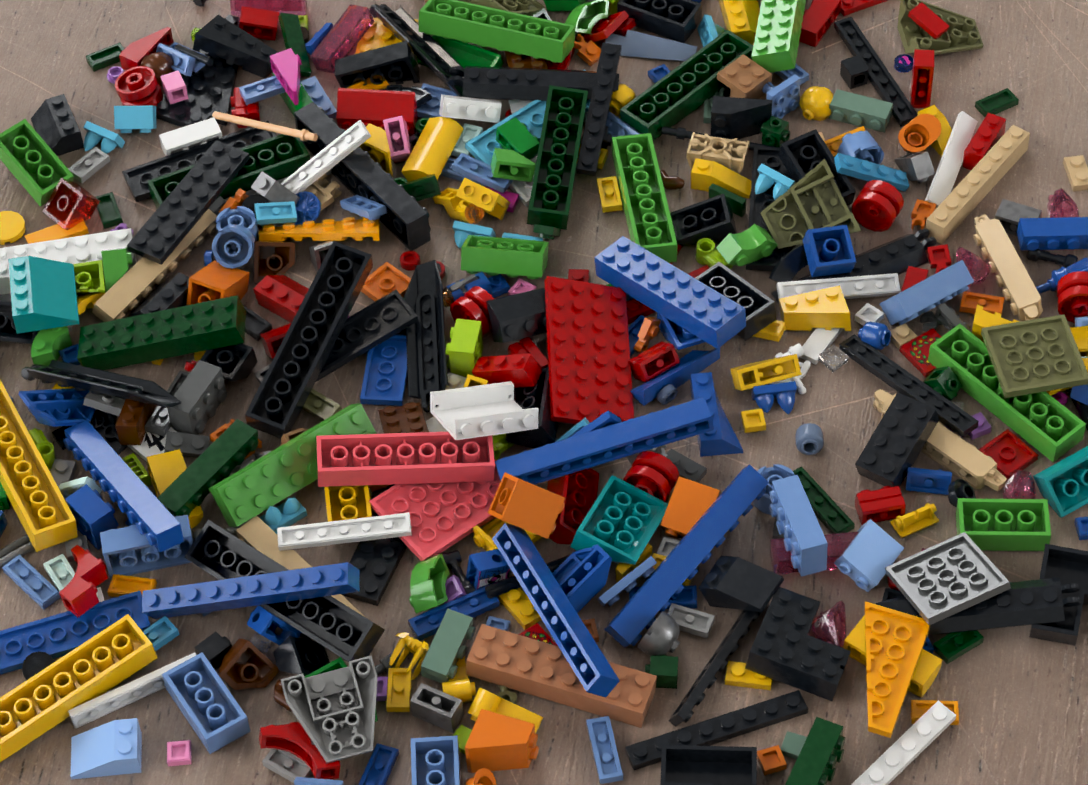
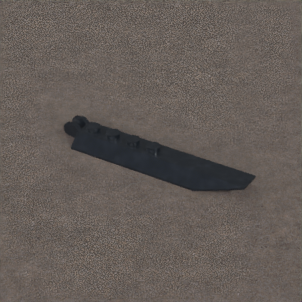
(421, 44)
(519, 83)
(887, 258)
(426, 337)
(101, 382)
(1021, 605)

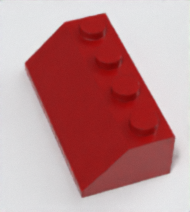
(374, 107)
(280, 295)
(580, 494)

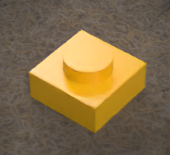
(753, 420)

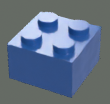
(829, 250)
(91, 514)

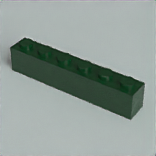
(210, 468)

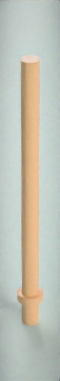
(303, 134)

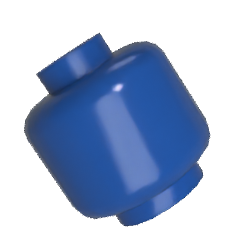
(875, 335)

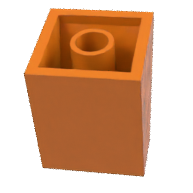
(216, 283)
(526, 505)
(687, 506)
(500, 743)

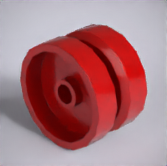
(138, 87)
(877, 205)
(1073, 295)
(473, 307)
(653, 474)

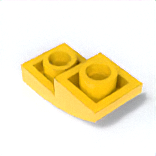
(88, 301)

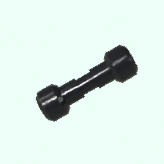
(1065, 261)

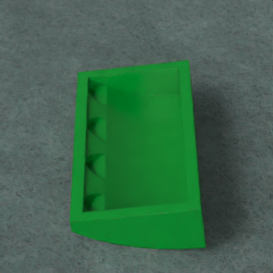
(468, 54)

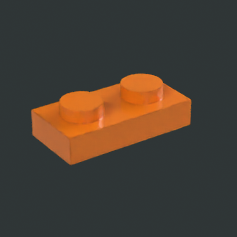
(990, 303)

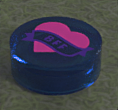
(903, 63)

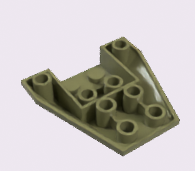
(960, 36)

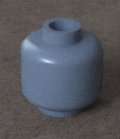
(809, 439)

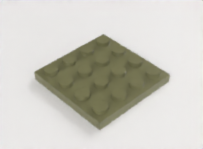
(1035, 356)

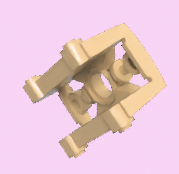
(724, 151)

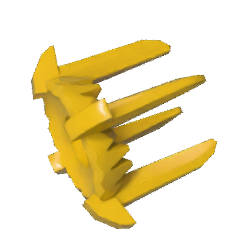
(411, 645)

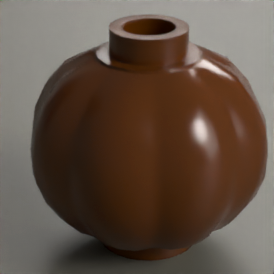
(160, 63)

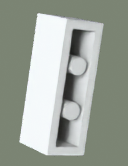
(470, 108)
(189, 136)

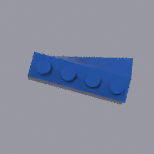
(723, 438)

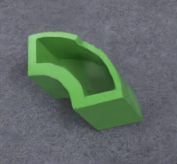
(587, 15)
(747, 246)
(48, 344)
(428, 583)

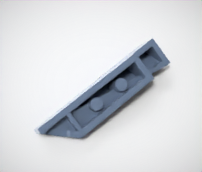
(649, 46)

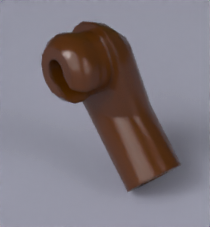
(671, 182)
(279, 696)

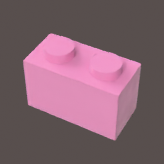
(397, 138)

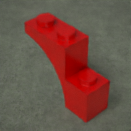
(81, 591)
(295, 740)

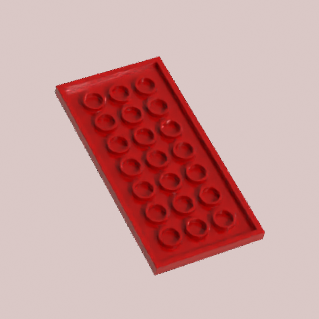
(587, 351)

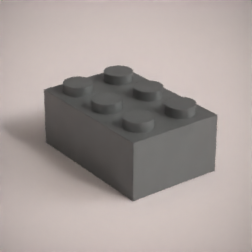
(199, 398)

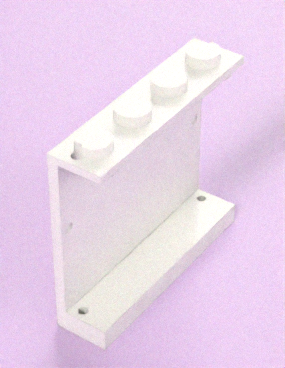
(481, 411)

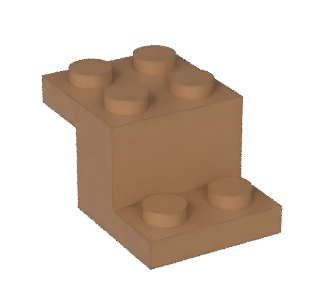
(745, 78)

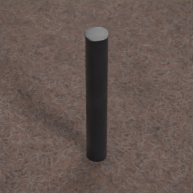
(199, 57)

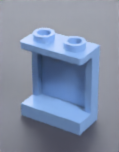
(868, 556)

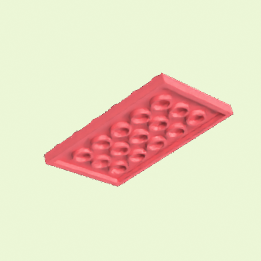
(438, 511)

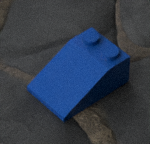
(677, 335)

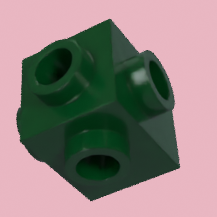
(775, 132)
(944, 382)

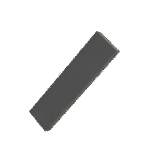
(159, 421)

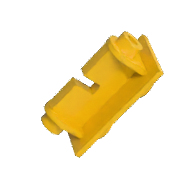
(915, 520)

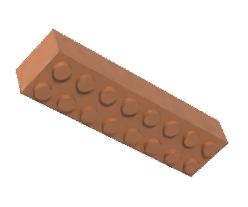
(545, 673)

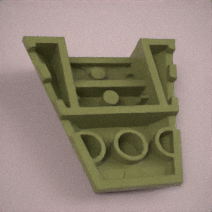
(808, 205)

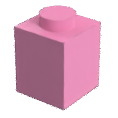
(174, 87)

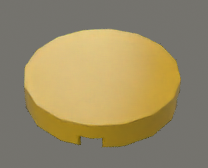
(11, 226)

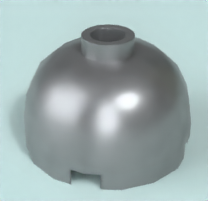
(661, 636)

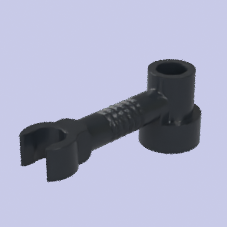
(452, 561)

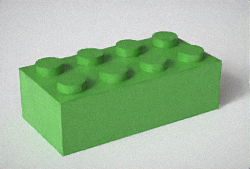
(32, 161)
(504, 256)
(1005, 523)

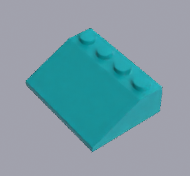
(42, 294)
(620, 521)

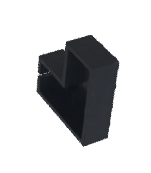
(1071, 567)
(789, 653)
(708, 765)

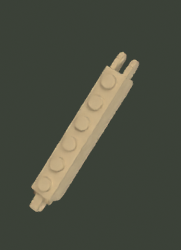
(1008, 267)
(953, 452)

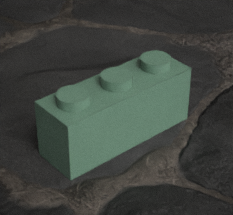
(860, 110)
(448, 646)

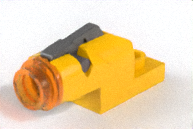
(459, 208)

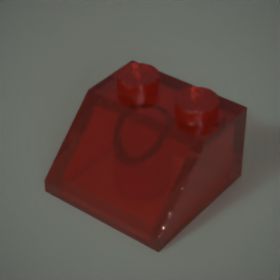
(70, 204)

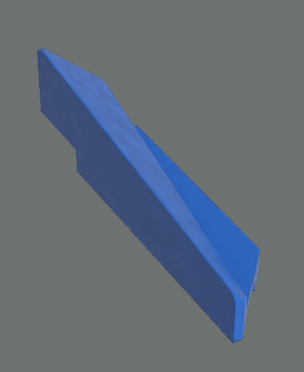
(677, 375)

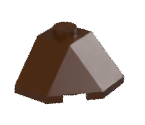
(272, 258)
(246, 667)

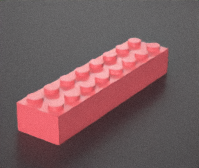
(403, 459)

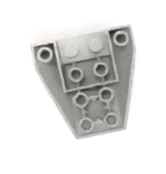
(336, 708)

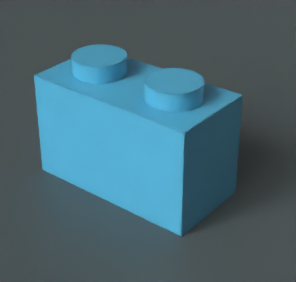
(135, 117)

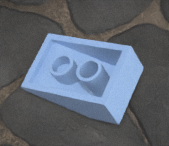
(107, 750)

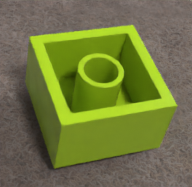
(465, 346)

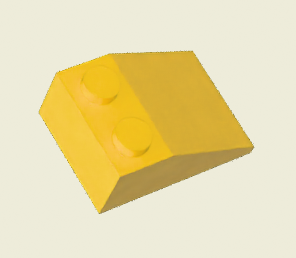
(347, 502)

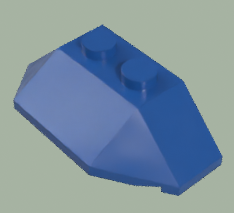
(57, 406)
(583, 575)

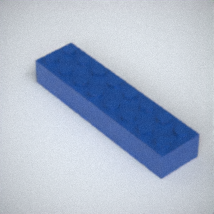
(670, 292)

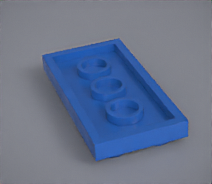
(386, 373)

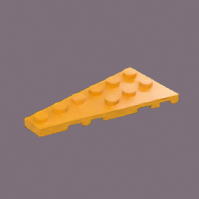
(327, 231)
(892, 653)

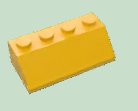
(741, 17)

